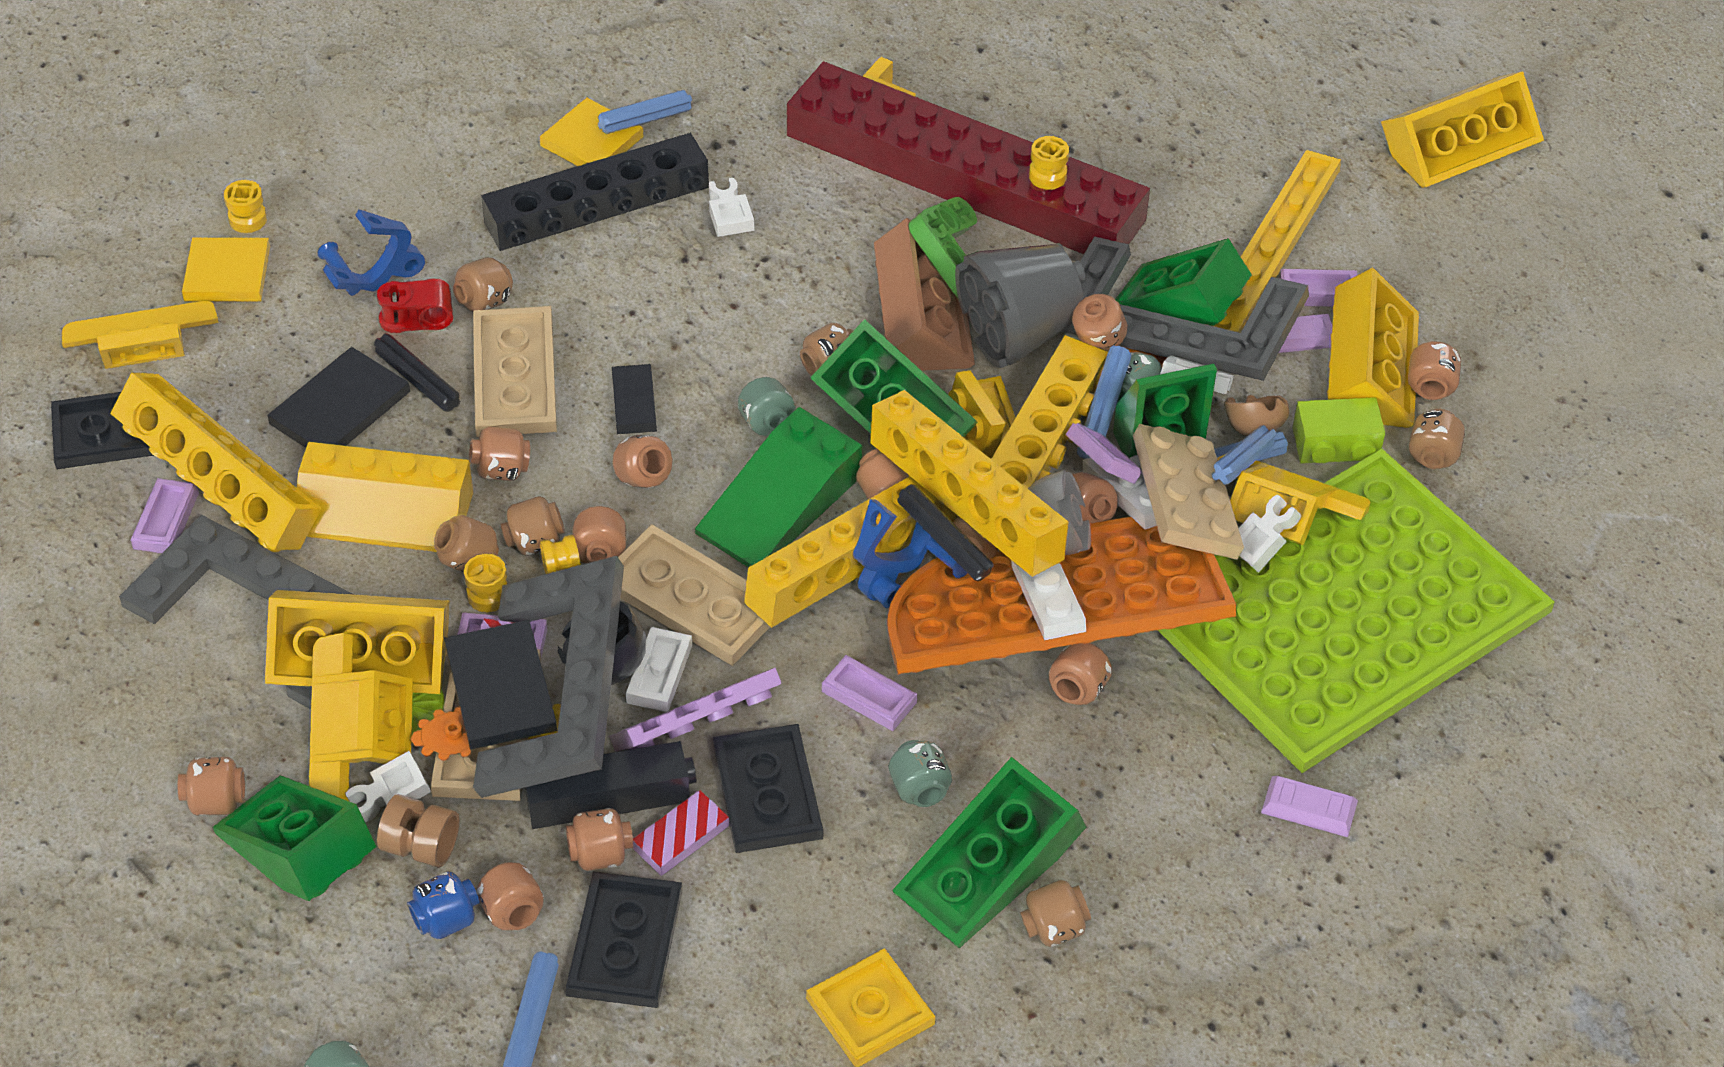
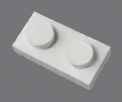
(660, 670)

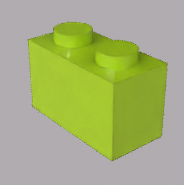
(1337, 430)

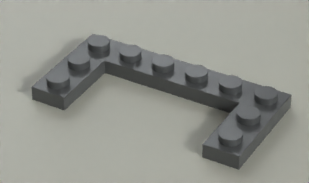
(1238, 353)
(217, 548)
(578, 747)

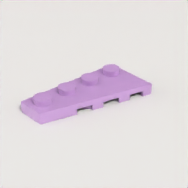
(714, 706)

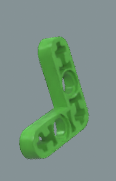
(935, 234)

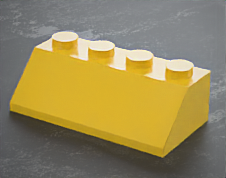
(1464, 129)
(1373, 346)
(383, 494)
(387, 633)

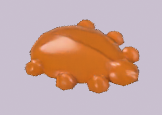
(443, 735)

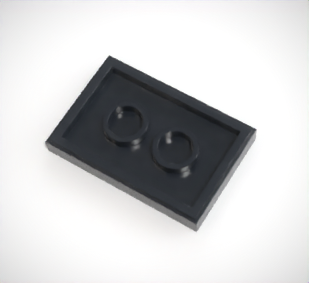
(339, 401)
(89, 434)
(500, 684)
(767, 788)
(624, 939)

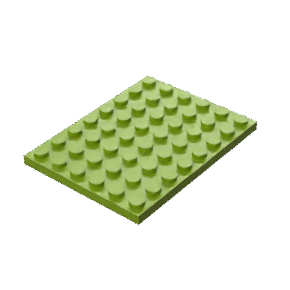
(1359, 615)

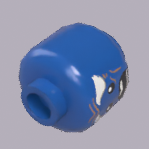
(443, 905)

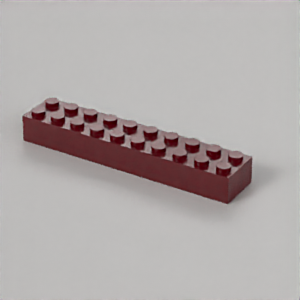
(961, 159)

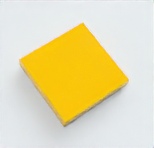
(580, 139)
(226, 269)
(870, 1007)

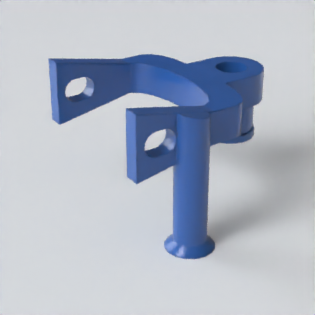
(398, 258)
(882, 569)

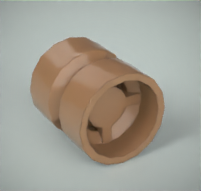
(413, 829)

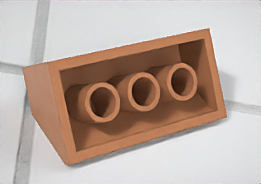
(918, 305)

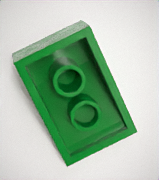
(1189, 284)
(1167, 400)
(298, 836)

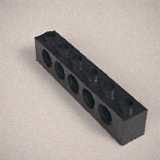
(595, 191)

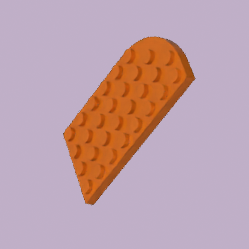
(1122, 584)

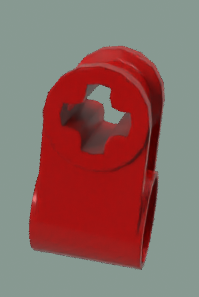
(418, 304)

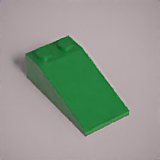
(872, 369)
(782, 488)
(990, 853)

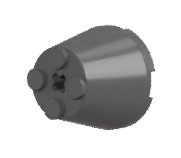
(1018, 298)

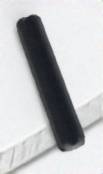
(417, 372)
(945, 532)

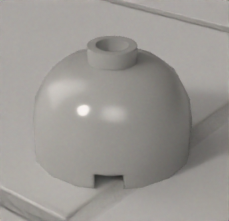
(1064, 496)

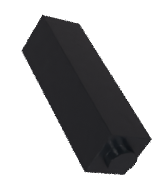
(627, 783)

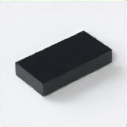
(634, 399)

